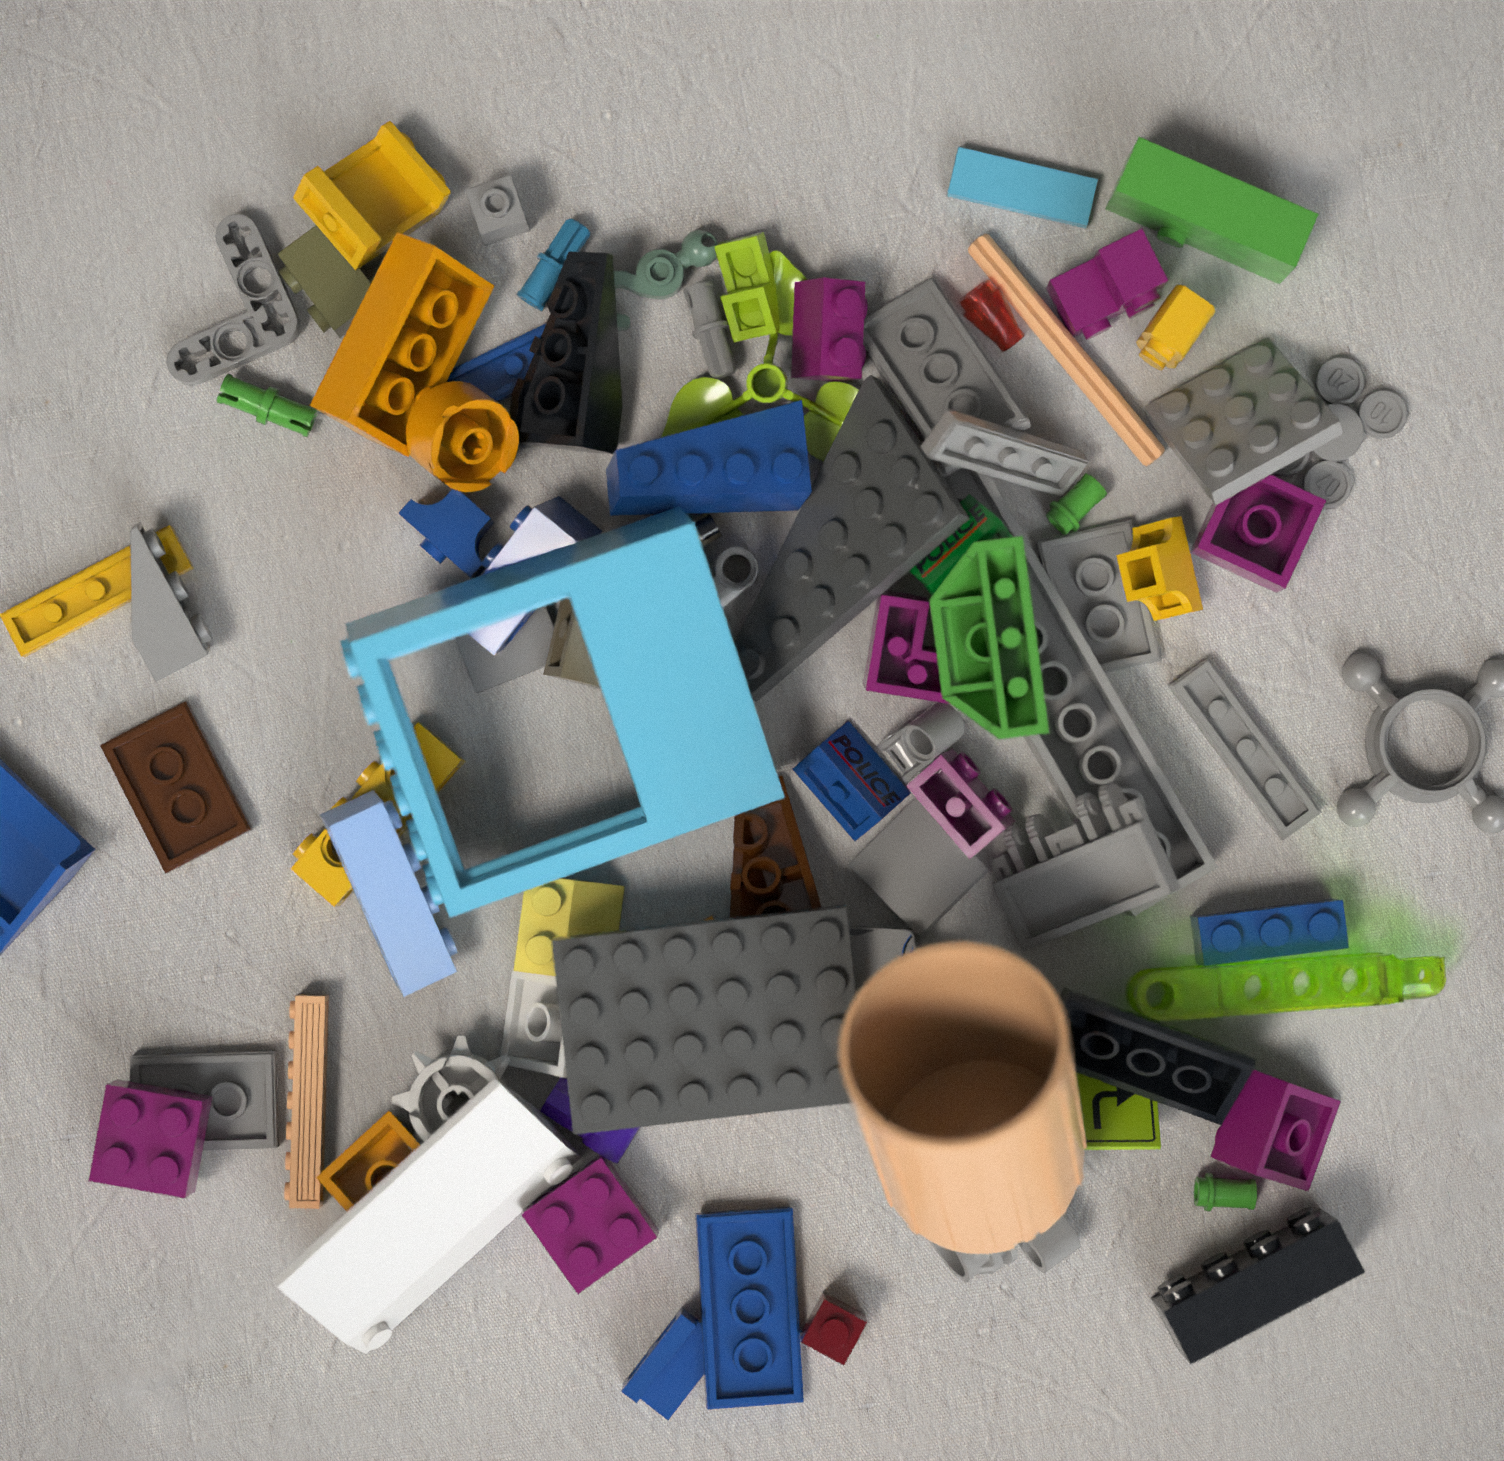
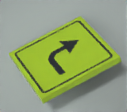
(1117, 1117)

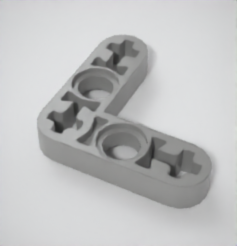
(250, 323)

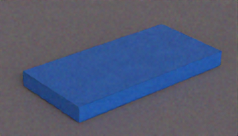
(749, 1307)

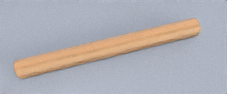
(1066, 349)

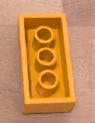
(401, 340)

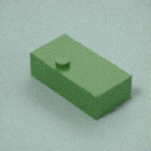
(1211, 211)

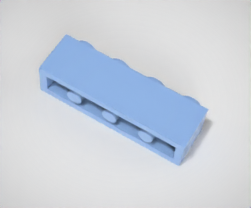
(389, 892)

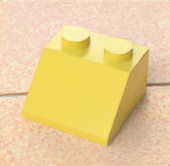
(561, 910)

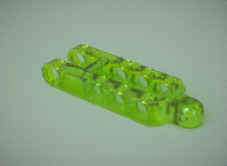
(1219, 988)

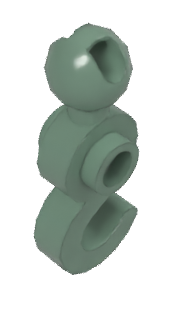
(662, 272)

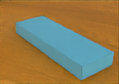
(1022, 187)

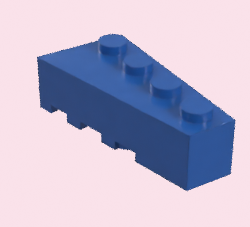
(716, 468)

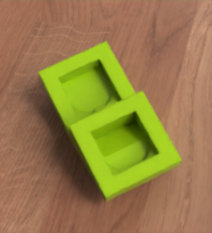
(750, 287)

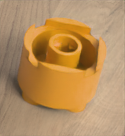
(461, 435)

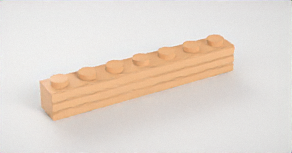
(307, 1100)

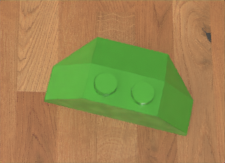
(990, 640)

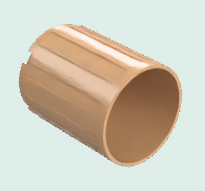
(966, 1095)

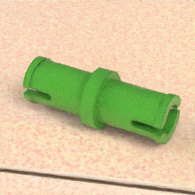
(267, 405)

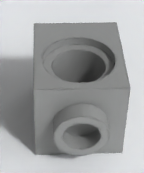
(497, 210)

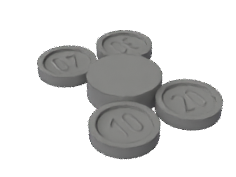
(1379, 416)

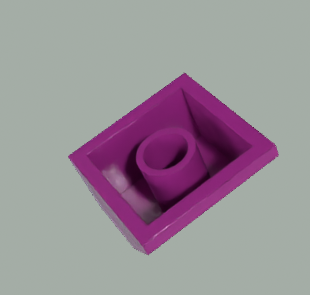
(1276, 1130)

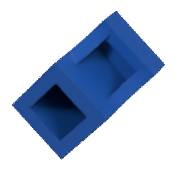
(451, 530)

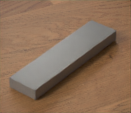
(1004, 453)
(1244, 749)

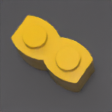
(1174, 328)

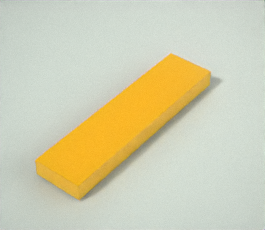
(84, 597)

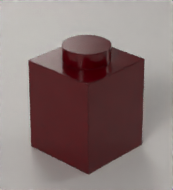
(833, 1328)

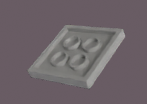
(1243, 420)

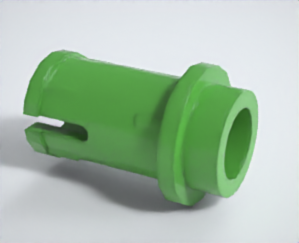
(1075, 504)
(1224, 1192)

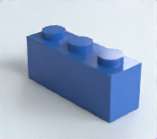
(1269, 932)

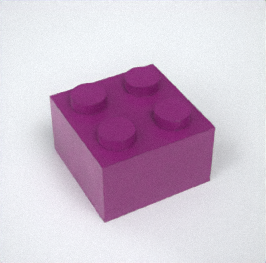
(1260, 531)
(150, 1138)
(590, 1223)

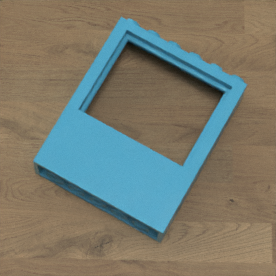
(662, 673)

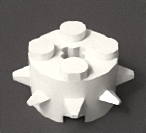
(430, 1091)

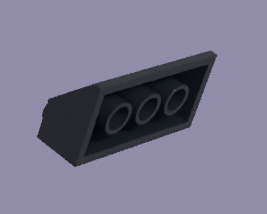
(1153, 1058)

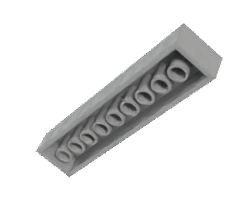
(1088, 725)

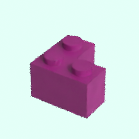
(1115, 281)
(896, 652)

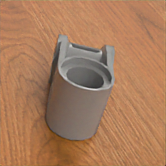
(923, 739)

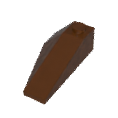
(770, 862)

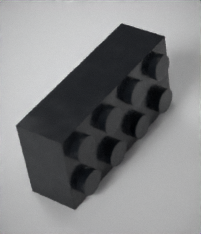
(1257, 1283)

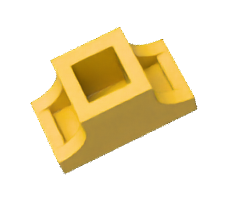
(1161, 570)

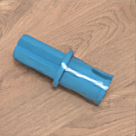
(544, 276)

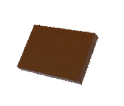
(176, 787)

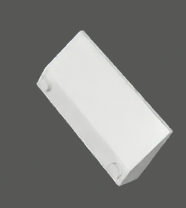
(428, 1217)

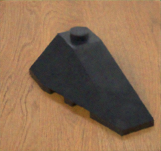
(574, 377)

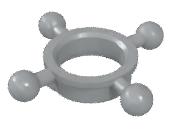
(1358, 806)

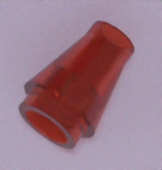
(991, 314)

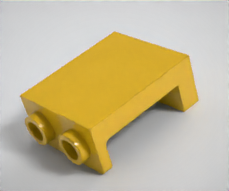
(373, 196)

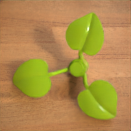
(711, 400)

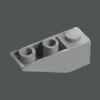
(160, 619)

